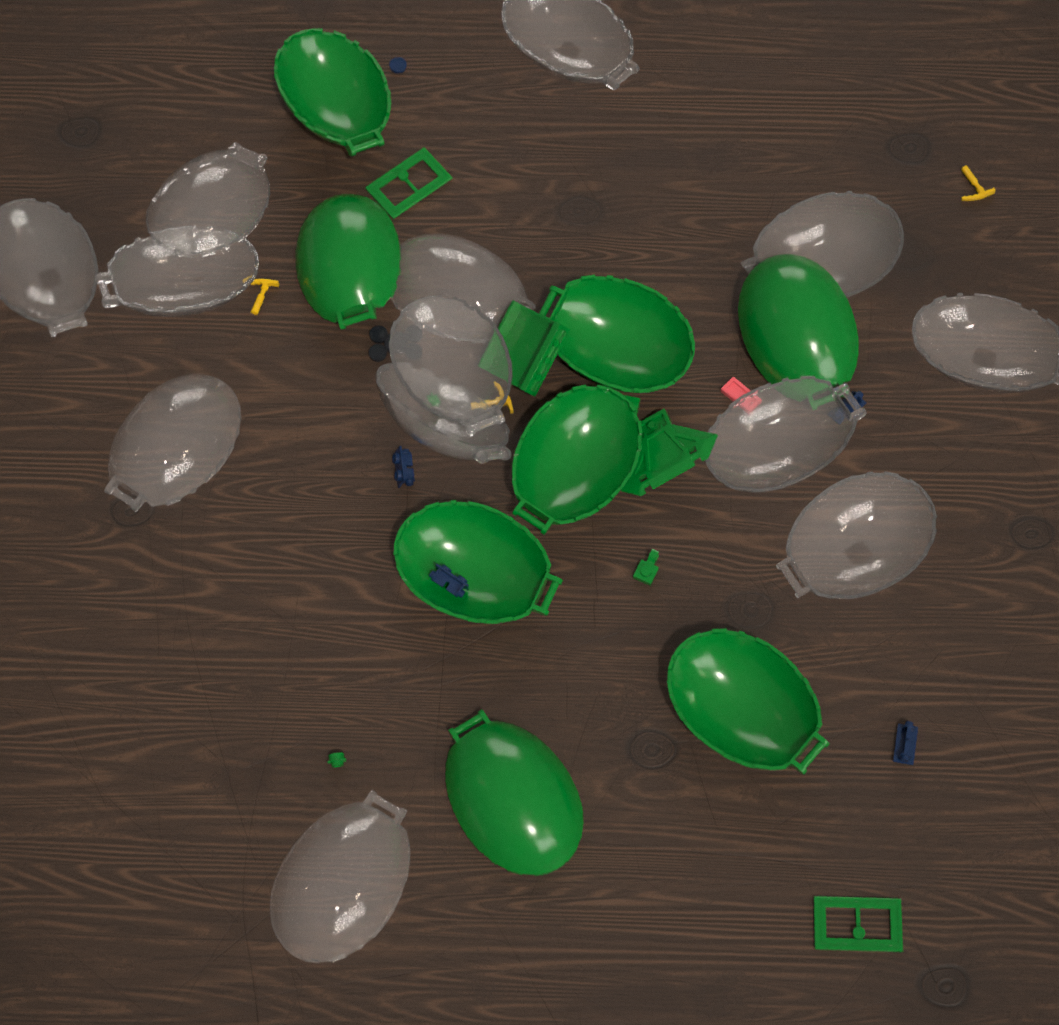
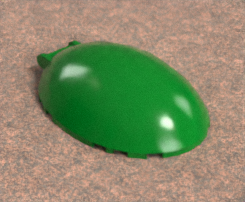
(334, 88)
(347, 258)
(797, 321)
(622, 333)
(575, 455)
(484, 546)
(745, 700)
(513, 797)

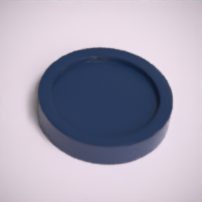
(398, 65)

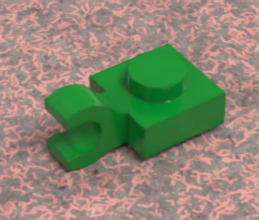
(647, 570)

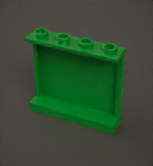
(531, 344)

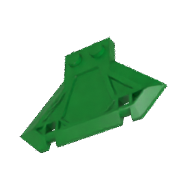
(666, 452)

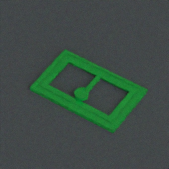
(401, 172)
(858, 943)

